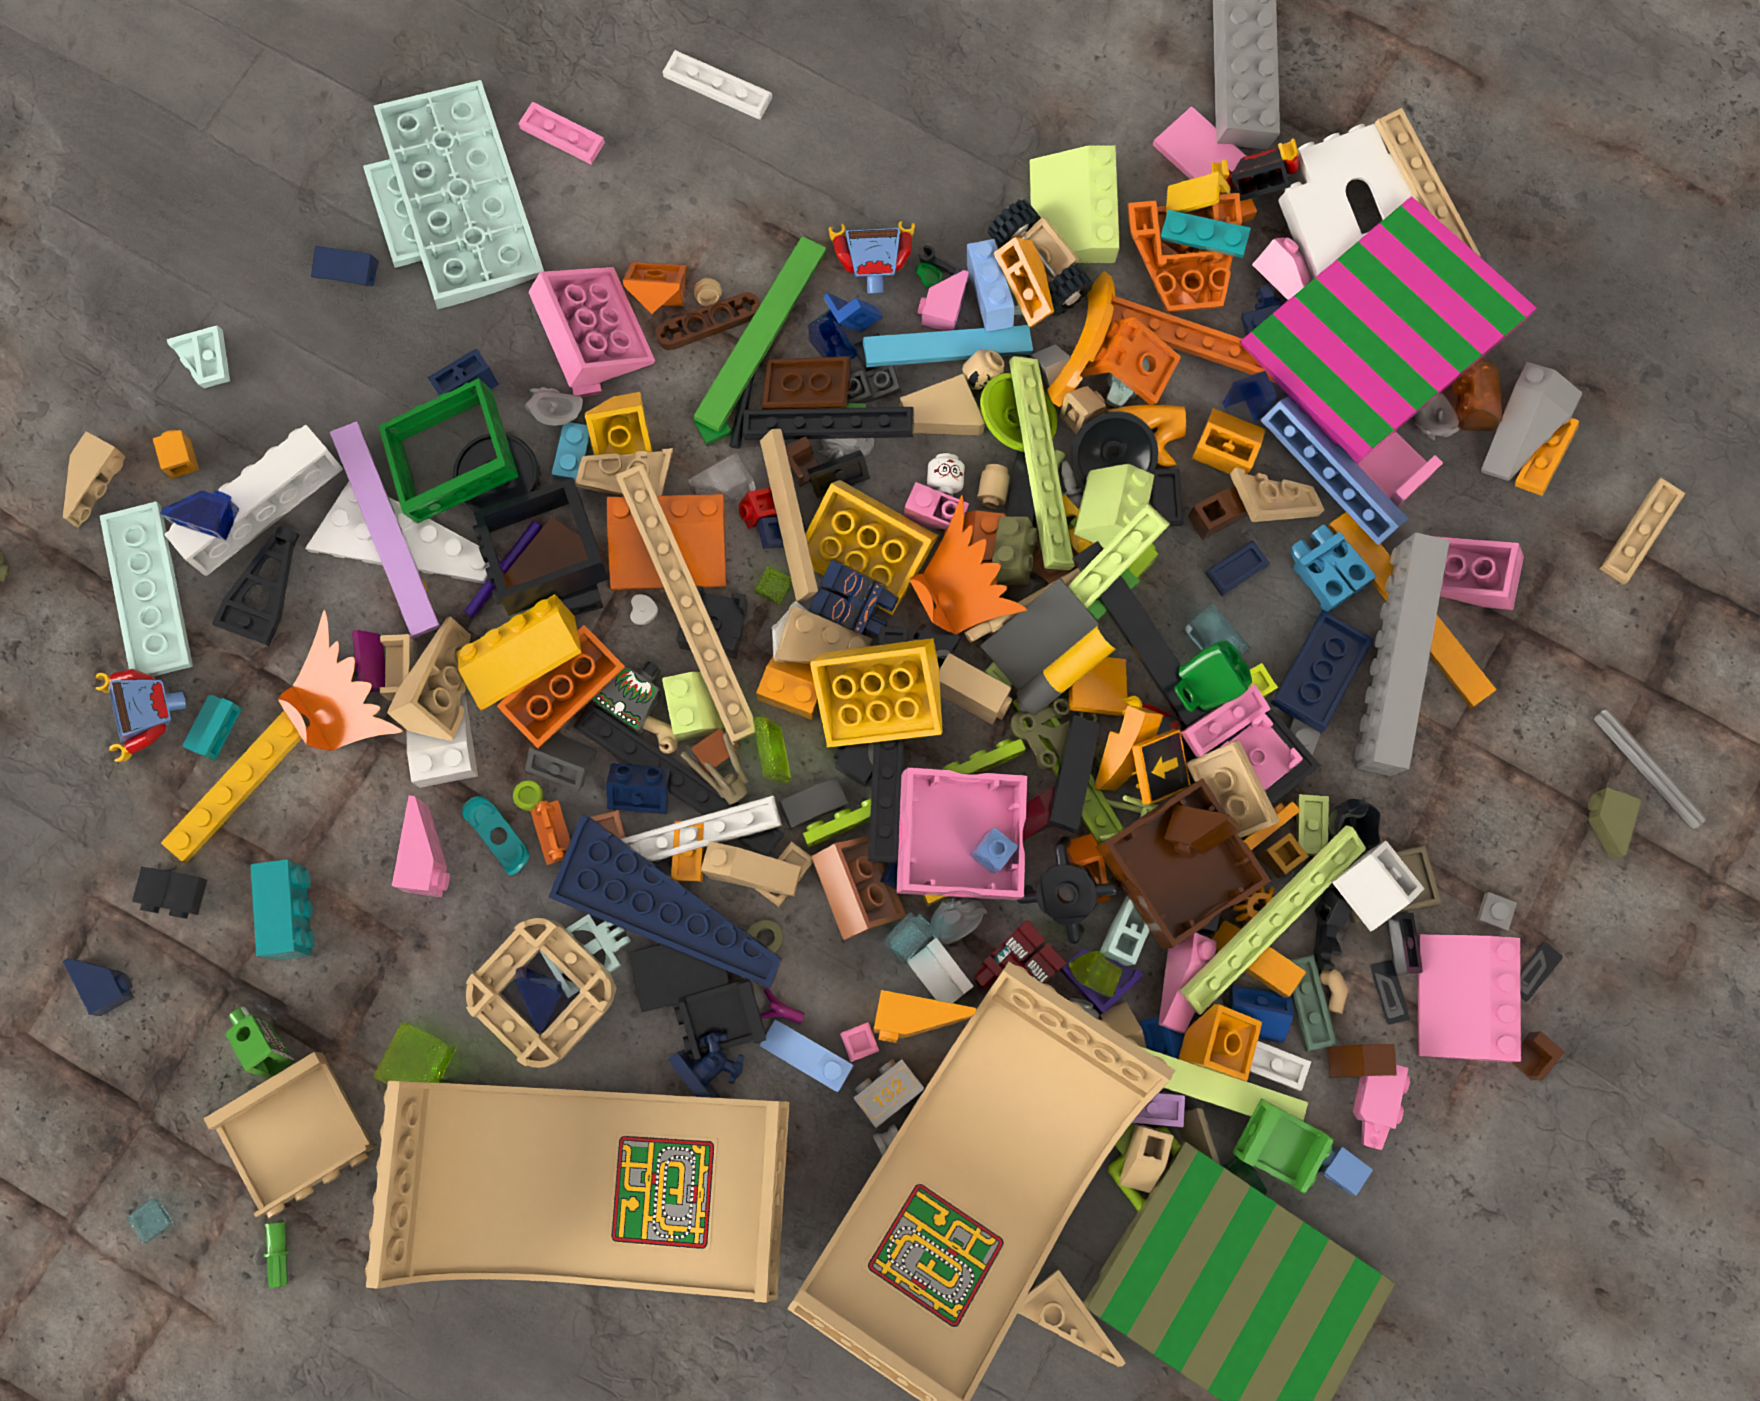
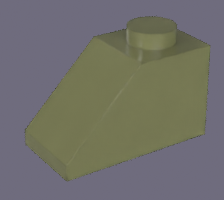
(1613, 819)

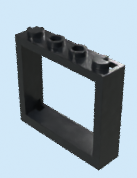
(559, 582)

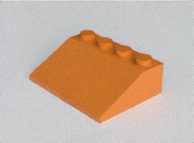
(697, 527)

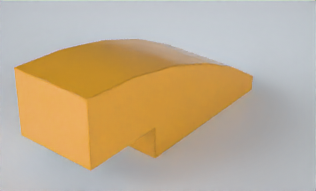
(1118, 755)
(1269, 968)

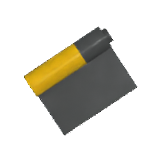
(1048, 647)

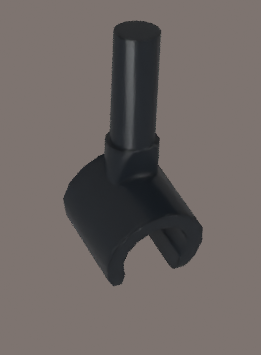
(933, 260)

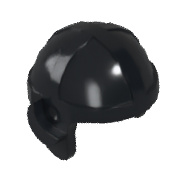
(1360, 816)

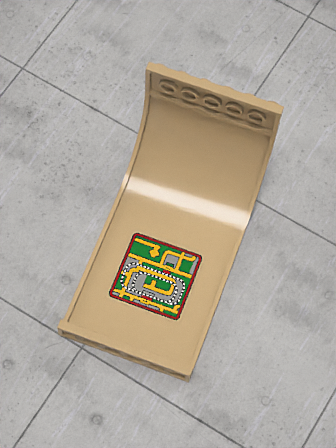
(977, 1188)
(579, 1189)

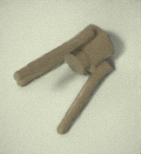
(728, 787)

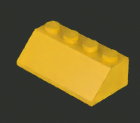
(519, 651)

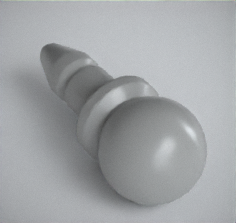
(1072, 492)

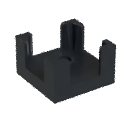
(727, 619)

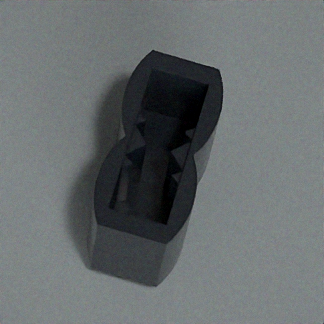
(170, 891)

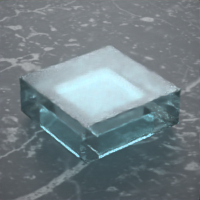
(149, 1220)

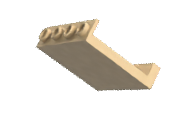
(291, 1134)

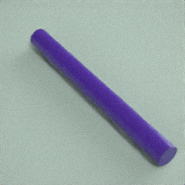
(486, 591)

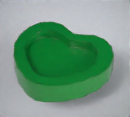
(929, 274)

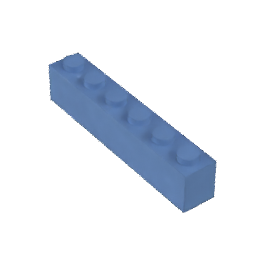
(1335, 471)

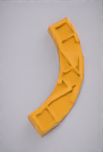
(1091, 339)

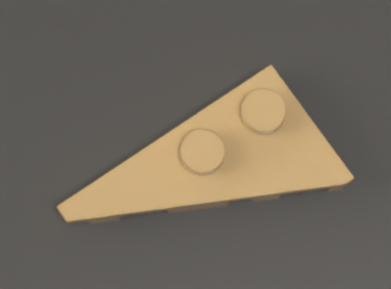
(1059, 1309)

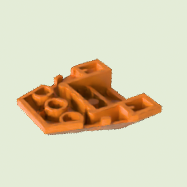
(1183, 274)

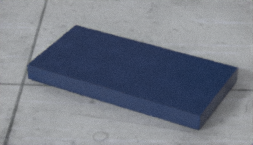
(1322, 671)

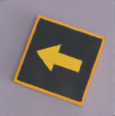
(1161, 766)

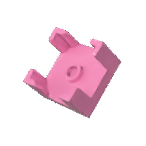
(1267, 751)

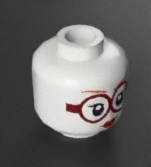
(946, 474)

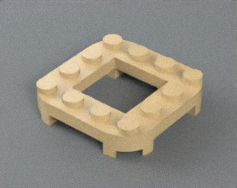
(508, 1024)

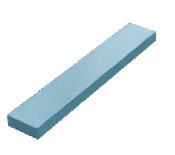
(945, 345)

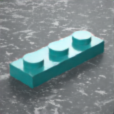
(1205, 233)

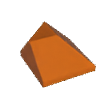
(656, 284)

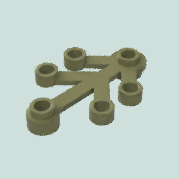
(1055, 736)

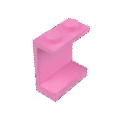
(1398, 468)

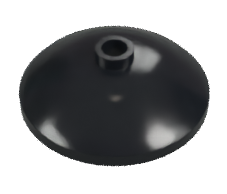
(1128, 432)

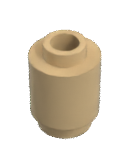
(993, 486)

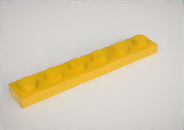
(232, 788)

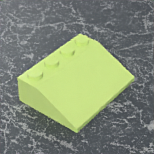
(1080, 199)

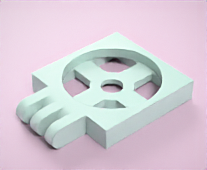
(604, 940)

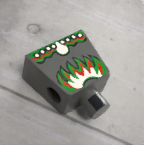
(631, 696)

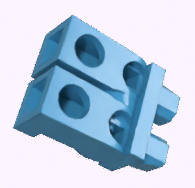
(1331, 569)

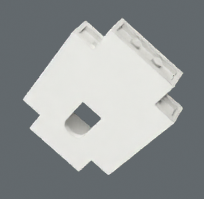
(1317, 198)

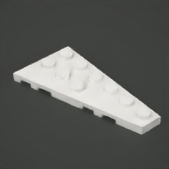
(431, 544)

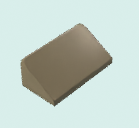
(1197, 1132)

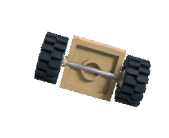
(1065, 281)

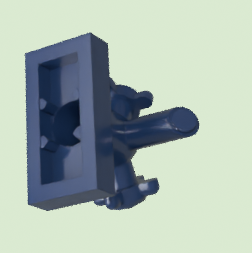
(701, 1073)

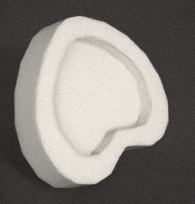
(643, 609)

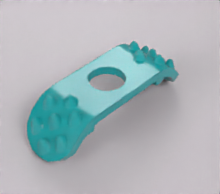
(484, 819)

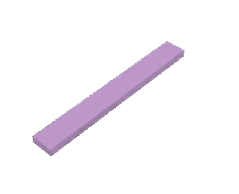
(385, 530)

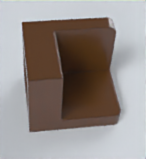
(801, 459)
(1538, 1055)

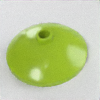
(1001, 412)

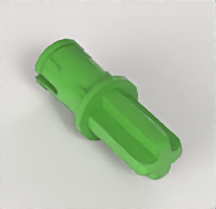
(276, 1254)

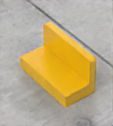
(1196, 193)

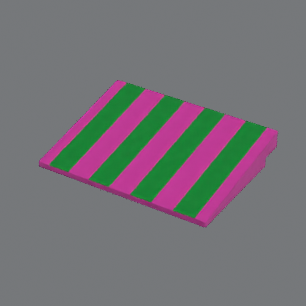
(1386, 328)

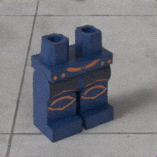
(863, 599)

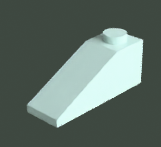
(1125, 935)

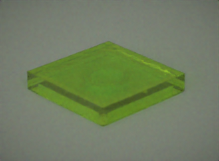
(772, 750)

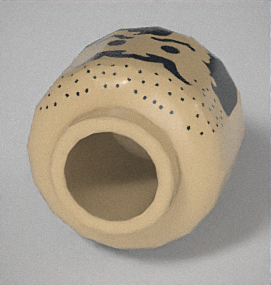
(982, 368)

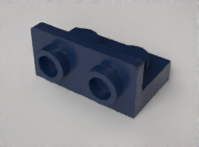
(637, 788)

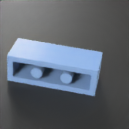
(990, 286)

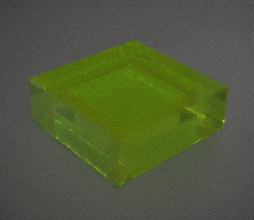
(773, 585)

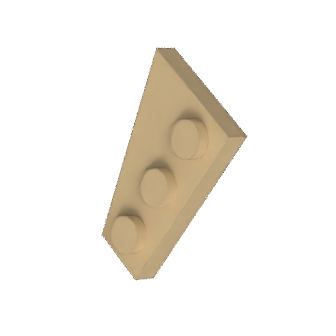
(1275, 500)
(809, 635)

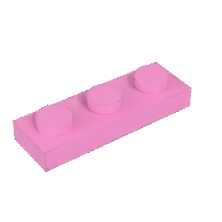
(561, 133)
(1225, 721)

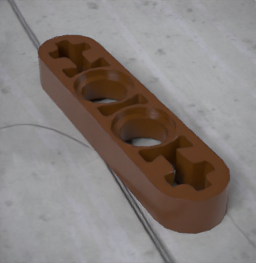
(706, 316)

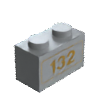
(888, 1092)

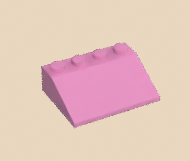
(590, 324)
(1469, 998)

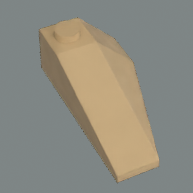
(432, 691)

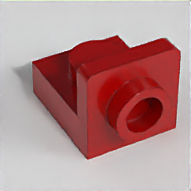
(757, 505)

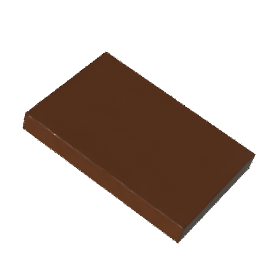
(806, 383)
(549, 551)

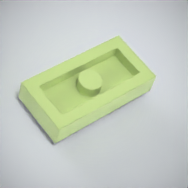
(1312, 823)

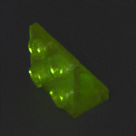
(414, 1057)

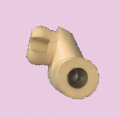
(664, 734)
(1338, 988)

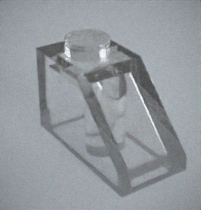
(726, 478)

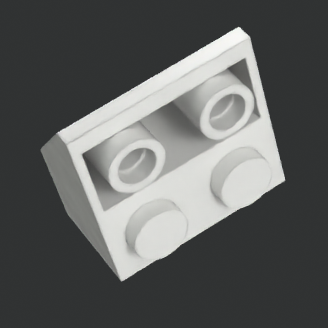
(1378, 885)

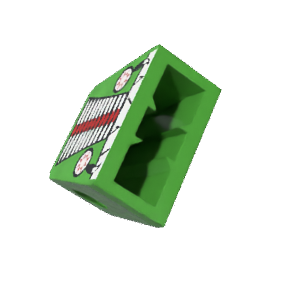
(257, 1044)

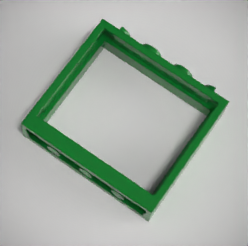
(464, 486)

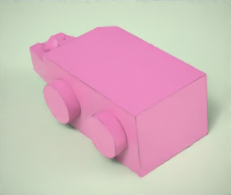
(1380, 1105)

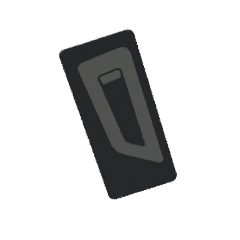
(1537, 970)
(1389, 992)

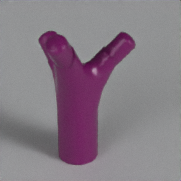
(781, 1010)

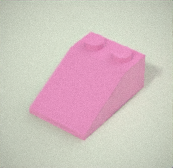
(1482, 572)
(420, 858)

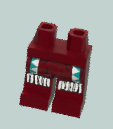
(1015, 950)

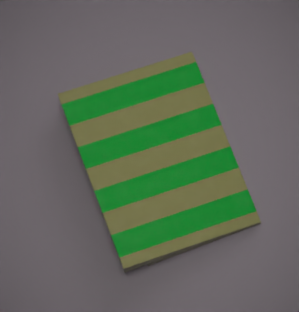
(1237, 1288)

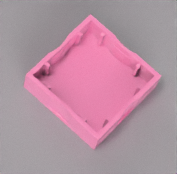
(945, 820)

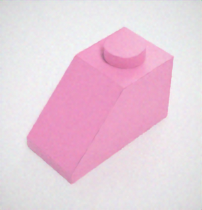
(944, 302)

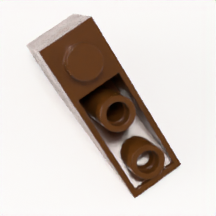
(1217, 512)

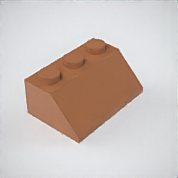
(855, 888)

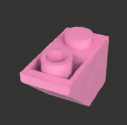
(931, 507)

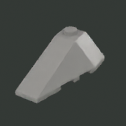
(1534, 412)

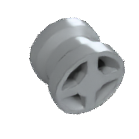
(884, 1140)

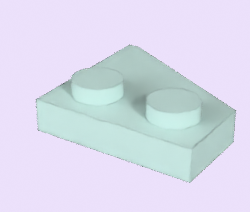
(203, 355)

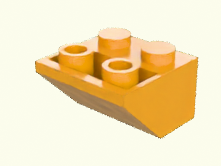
(1228, 443)

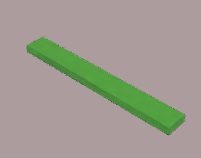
(760, 334)

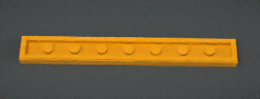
(1445, 648)

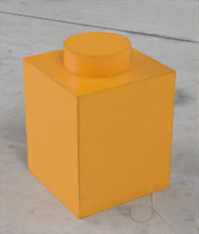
(175, 453)

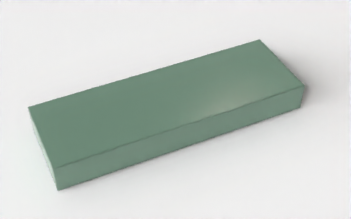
(1312, 1007)

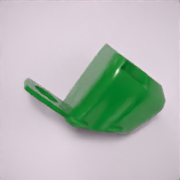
(1213, 677)

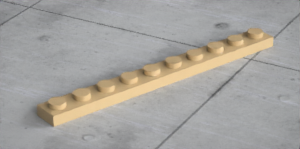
(687, 603)

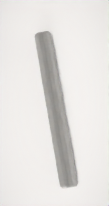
(1650, 768)

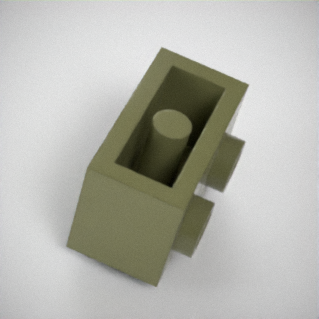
(1014, 550)

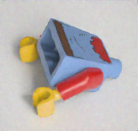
(873, 252)
(139, 709)

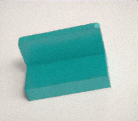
(212, 727)

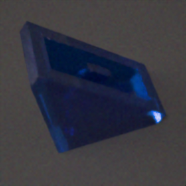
(829, 337)
(539, 995)

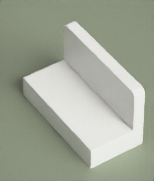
(940, 973)

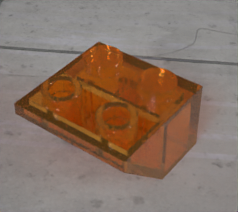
(1479, 397)

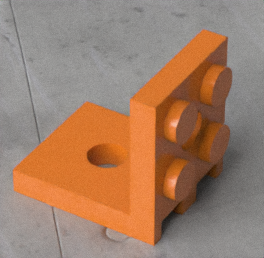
(1123, 355)

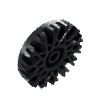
(481, 452)

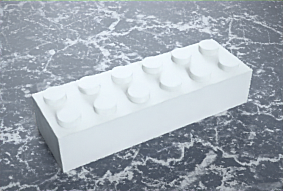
(263, 497)

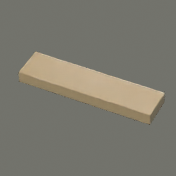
(1642, 531)

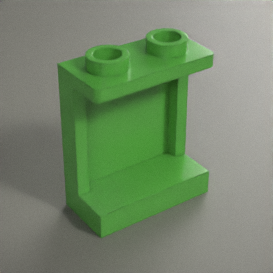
(1283, 1146)

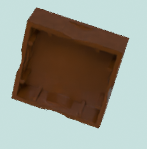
(1176, 890)

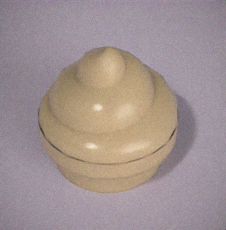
(707, 291)

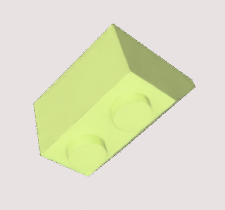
(691, 706)

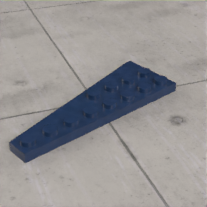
(629, 891)

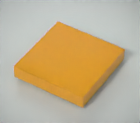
(1101, 689)

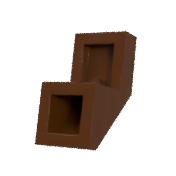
(1362, 1060)

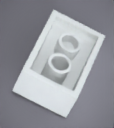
(440, 760)

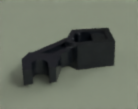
(1331, 914)

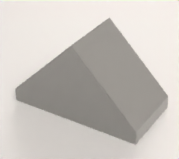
(1051, 363)

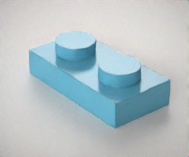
(572, 446)

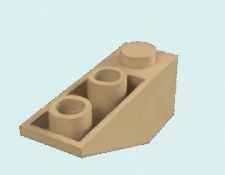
(89, 472)

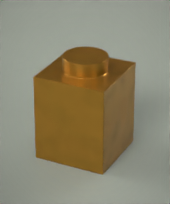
(1283, 855)

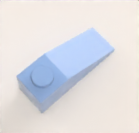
(806, 1055)

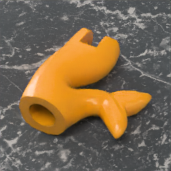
(1169, 423)

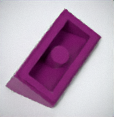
(369, 658)

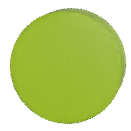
(527, 795)

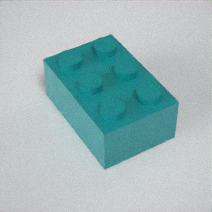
(282, 910)

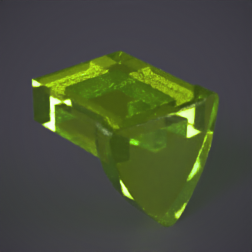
(1096, 972)

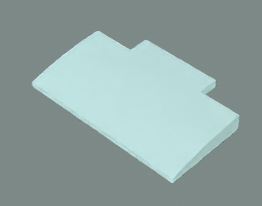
(451, 195)

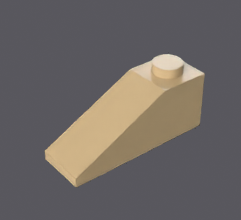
(750, 869)

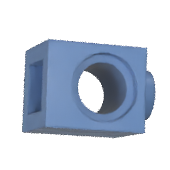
(993, 850)
(1345, 1170)

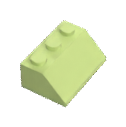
(1111, 501)

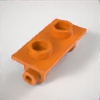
(551, 830)

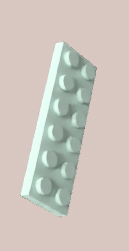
(146, 590)

